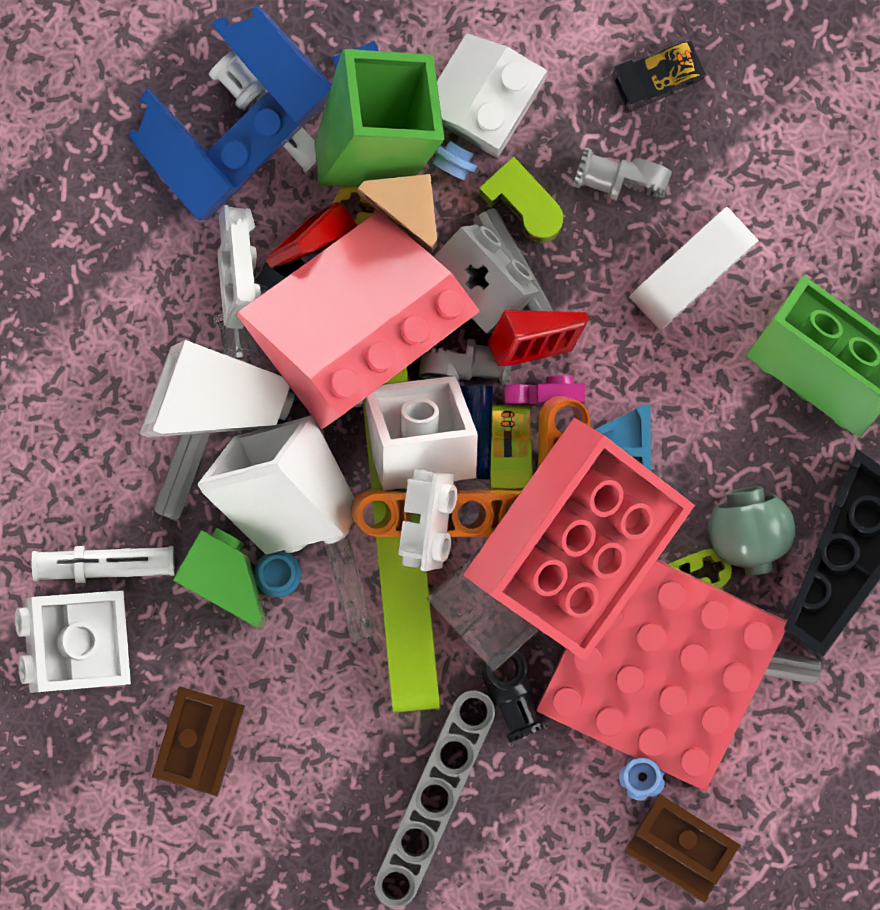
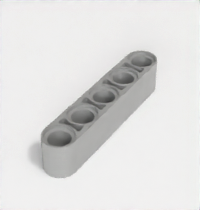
(430, 821)

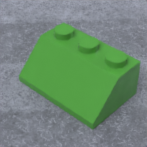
(824, 355)

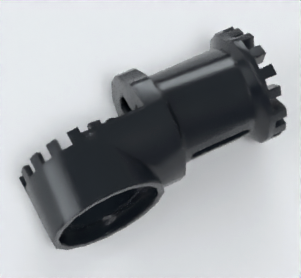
(514, 699)

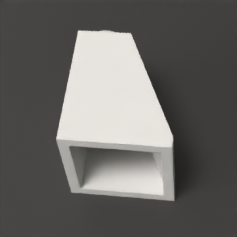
(213, 394)
(281, 487)

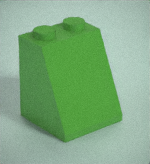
(378, 118)

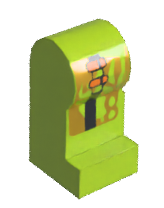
(526, 199)
(510, 447)

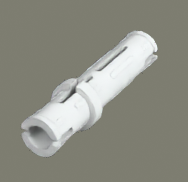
(102, 563)

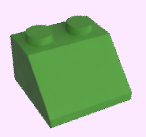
(223, 576)

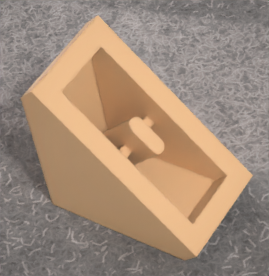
(407, 203)

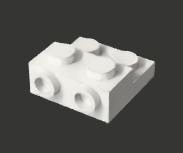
(73, 641)

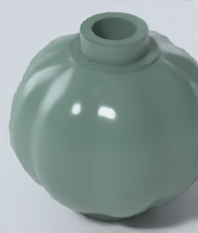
(751, 529)

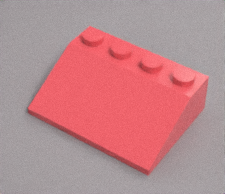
(356, 316)
(579, 539)

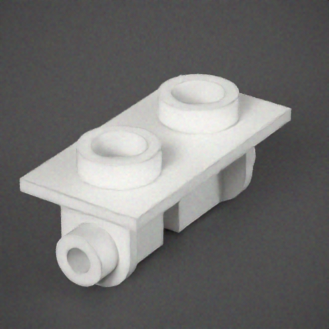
(427, 542)

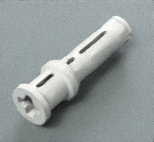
(248, 92)

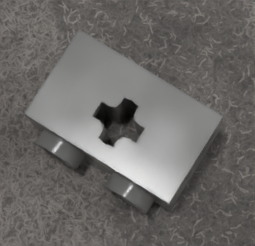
(508, 281)

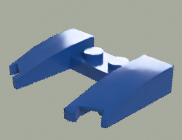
(212, 177)

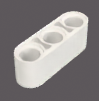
(693, 268)

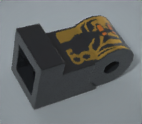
(657, 75)

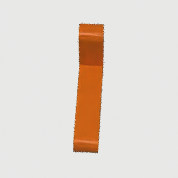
(490, 501)

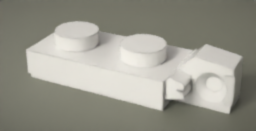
(236, 263)

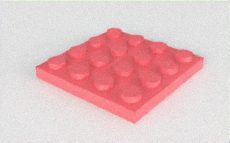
(668, 674)

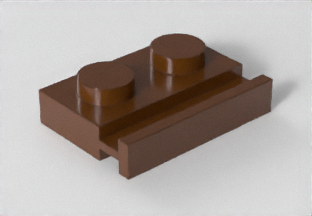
(198, 741)
(681, 848)

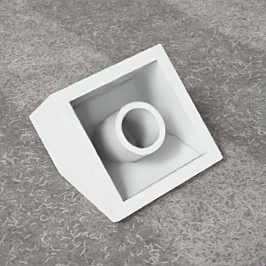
(487, 92)
(421, 428)

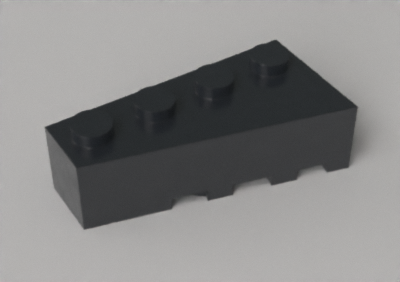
(843, 565)

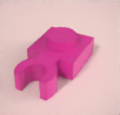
(538, 394)

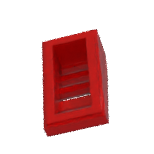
(313, 235)
(526, 335)

